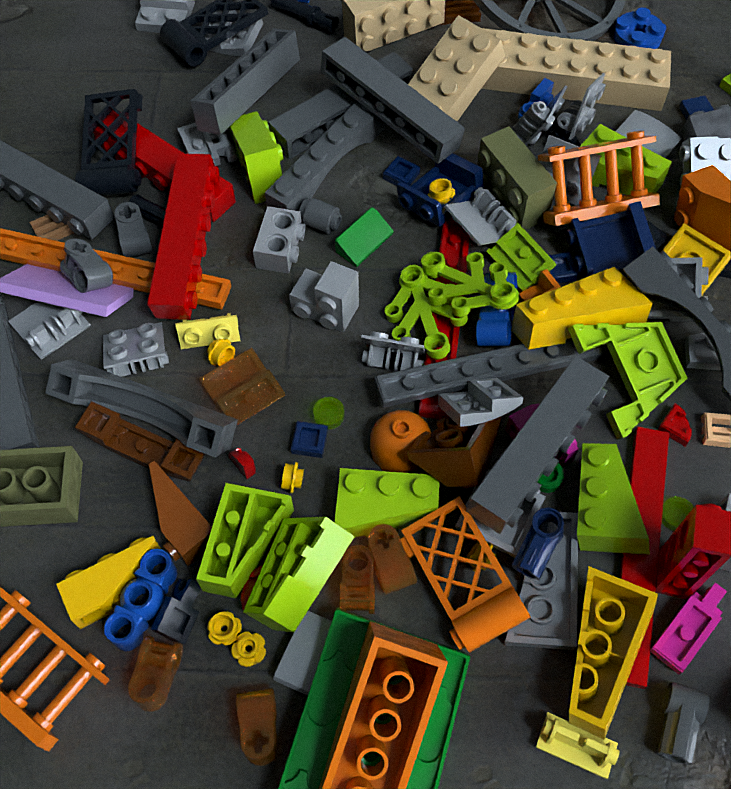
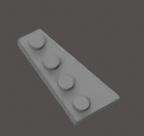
(553, 597)

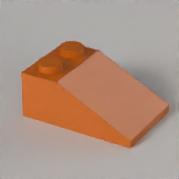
(706, 204)

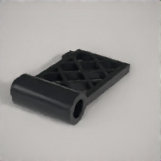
(190, 40)
(111, 176)

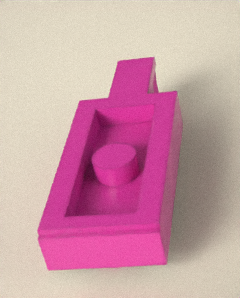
(689, 629)

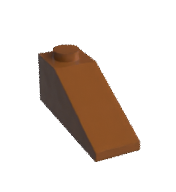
(179, 519)

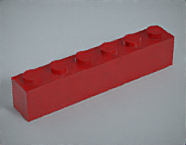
(157, 162)
(183, 237)

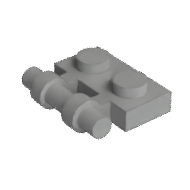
(201, 143)

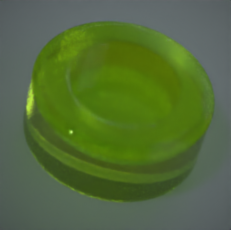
(329, 412)
(675, 511)

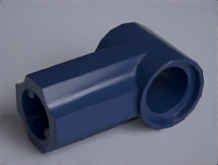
(537, 545)

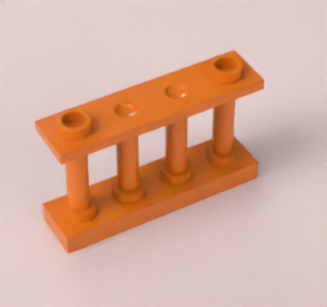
(614, 201)
(12, 704)

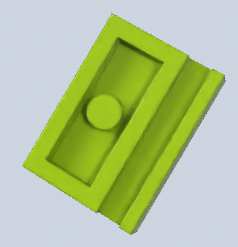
(521, 256)

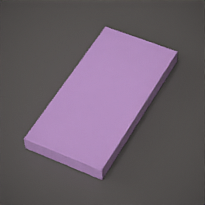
(57, 289)

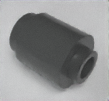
(320, 215)

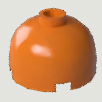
(392, 439)

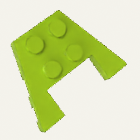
(644, 363)

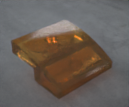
(242, 386)

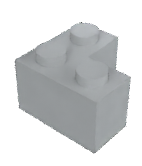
(327, 297)

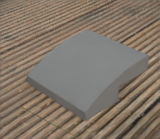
(238, 43)
(665, 137)
(483, 402)
(302, 653)

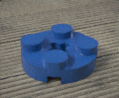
(639, 29)

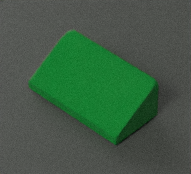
(363, 237)

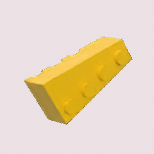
(589, 301)
(608, 643)

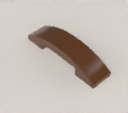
(137, 443)

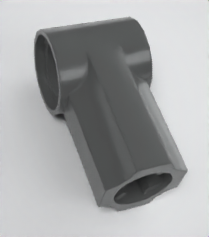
(684, 713)

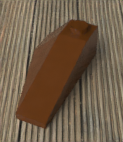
(456, 453)

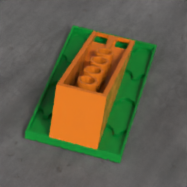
(376, 710)

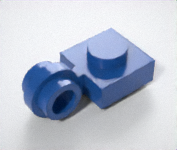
(540, 93)

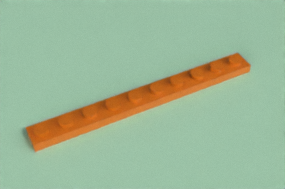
(126, 271)

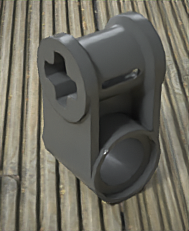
(132, 231)
(85, 267)

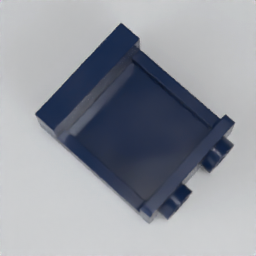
(465, 179)
(610, 240)

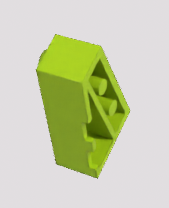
(257, 153)
(654, 165)
(383, 497)
(607, 505)
(240, 537)
(296, 571)

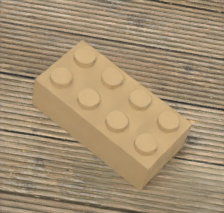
(381, 22)
(458, 67)

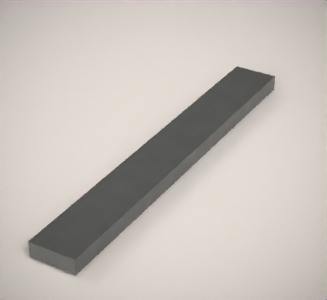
(454, 374)

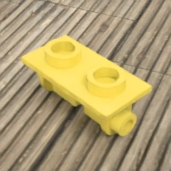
(205, 331)
(577, 746)

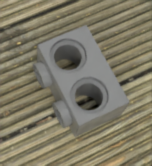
(278, 240)

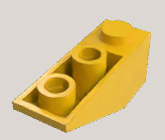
(97, 590)

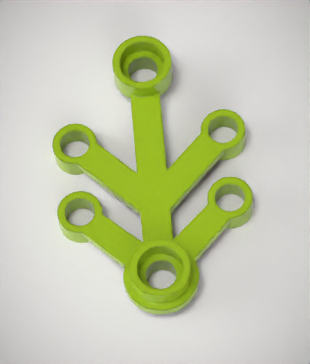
(500, 295)
(422, 308)

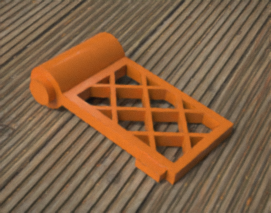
(480, 617)

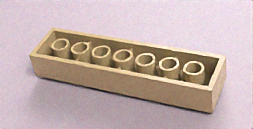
(632, 74)

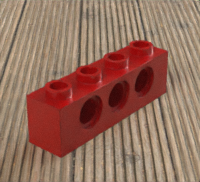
(694, 551)

